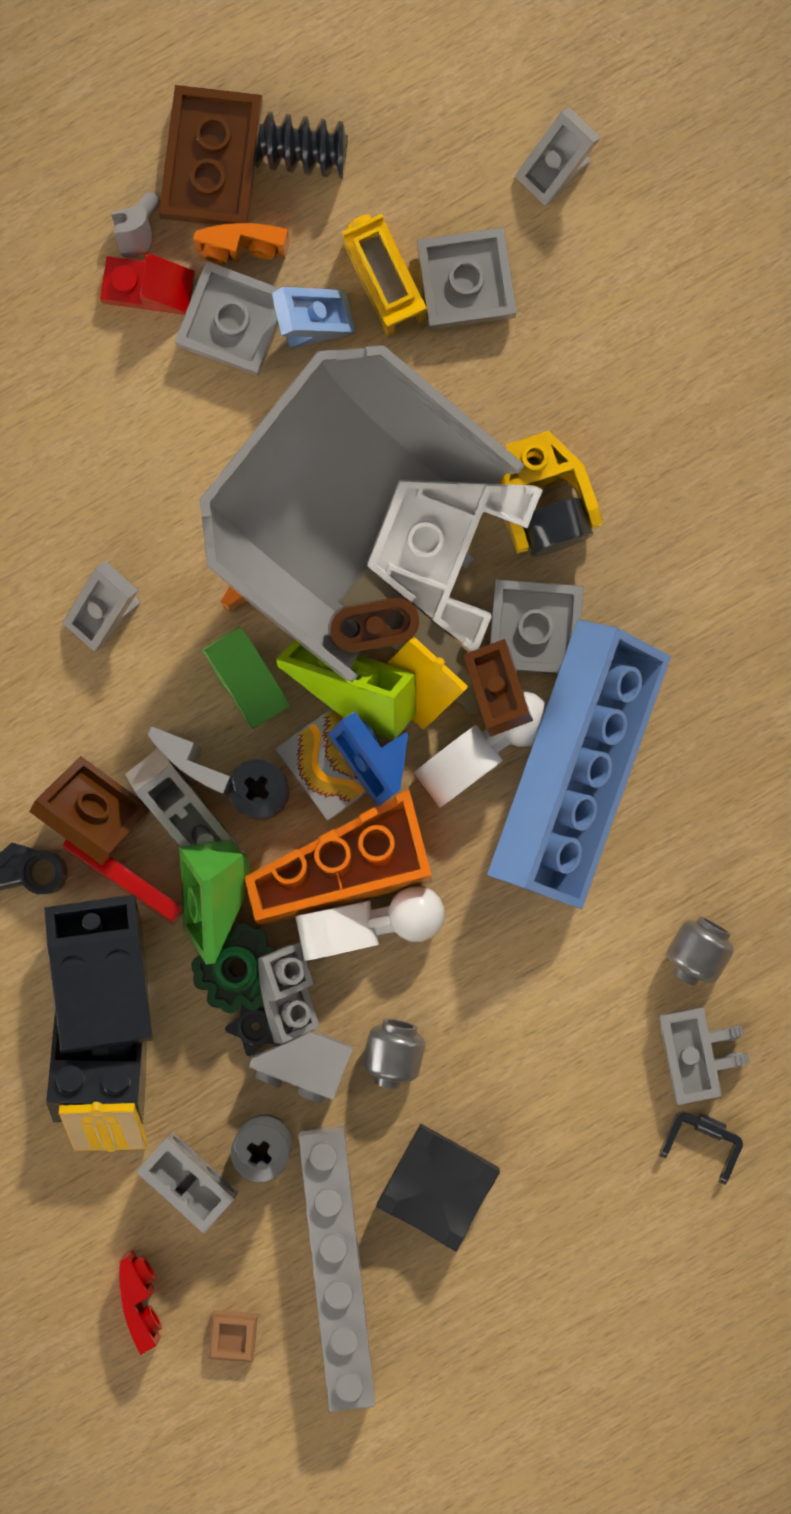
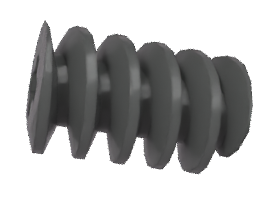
(271, 1162)

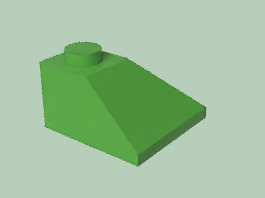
(211, 893)

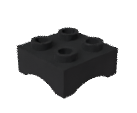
(438, 1187)

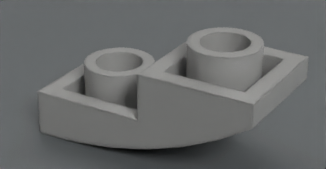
(285, 993)

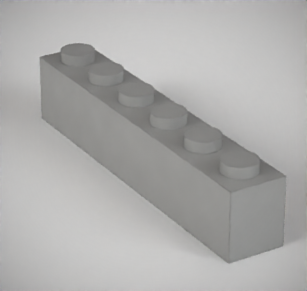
(337, 1268)

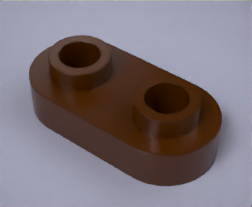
(372, 624)

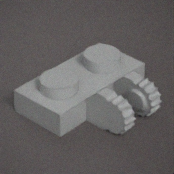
(691, 1054)

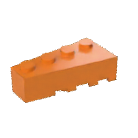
(346, 865)

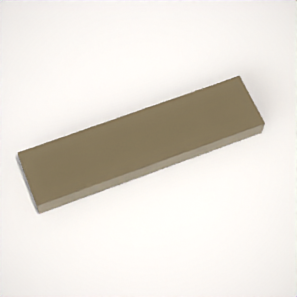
(372, 587)

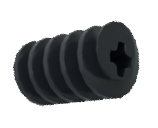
(302, 145)
(241, 793)

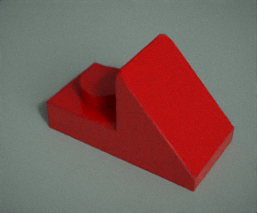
(147, 284)

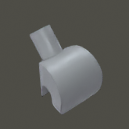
(133, 227)

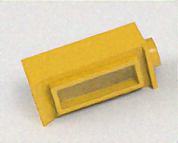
(382, 272)

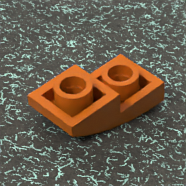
(227, 241)

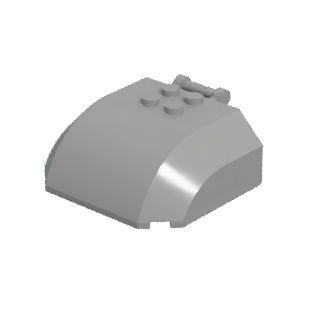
(316, 477)

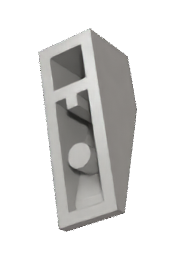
(175, 802)

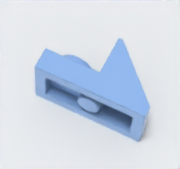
(312, 314)

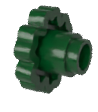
(225, 988)

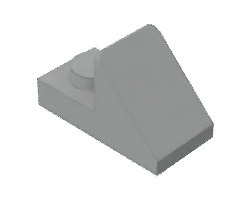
(558, 156)
(101, 606)

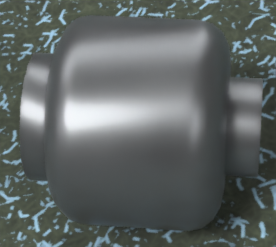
(700, 951)
(394, 1053)

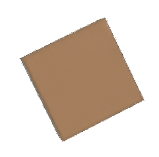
(232, 1336)

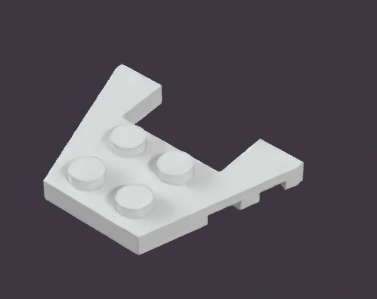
(429, 537)

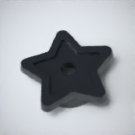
(242, 1028)

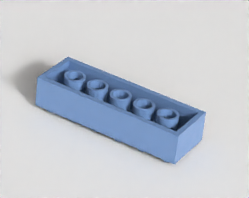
(579, 763)

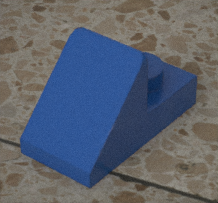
(375, 767)

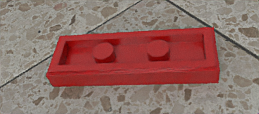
(130, 884)

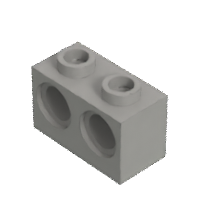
(187, 1182)

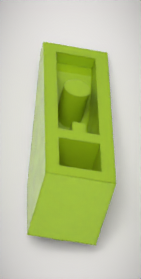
(379, 694)

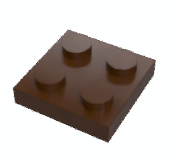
(90, 810)

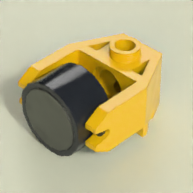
(562, 522)

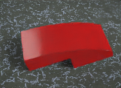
(134, 1287)

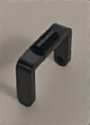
(710, 1127)

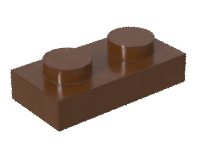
(497, 687)

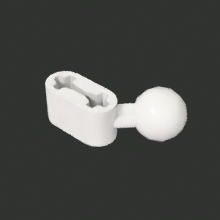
(475, 755)
(413, 915)

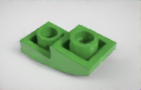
(245, 677)

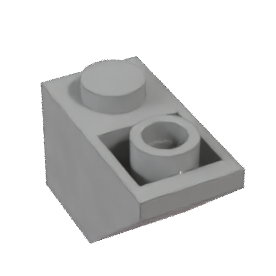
(308, 1061)

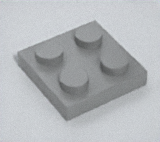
(466, 278)
(230, 319)
(535, 622)

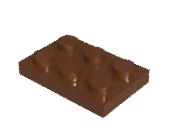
(210, 156)

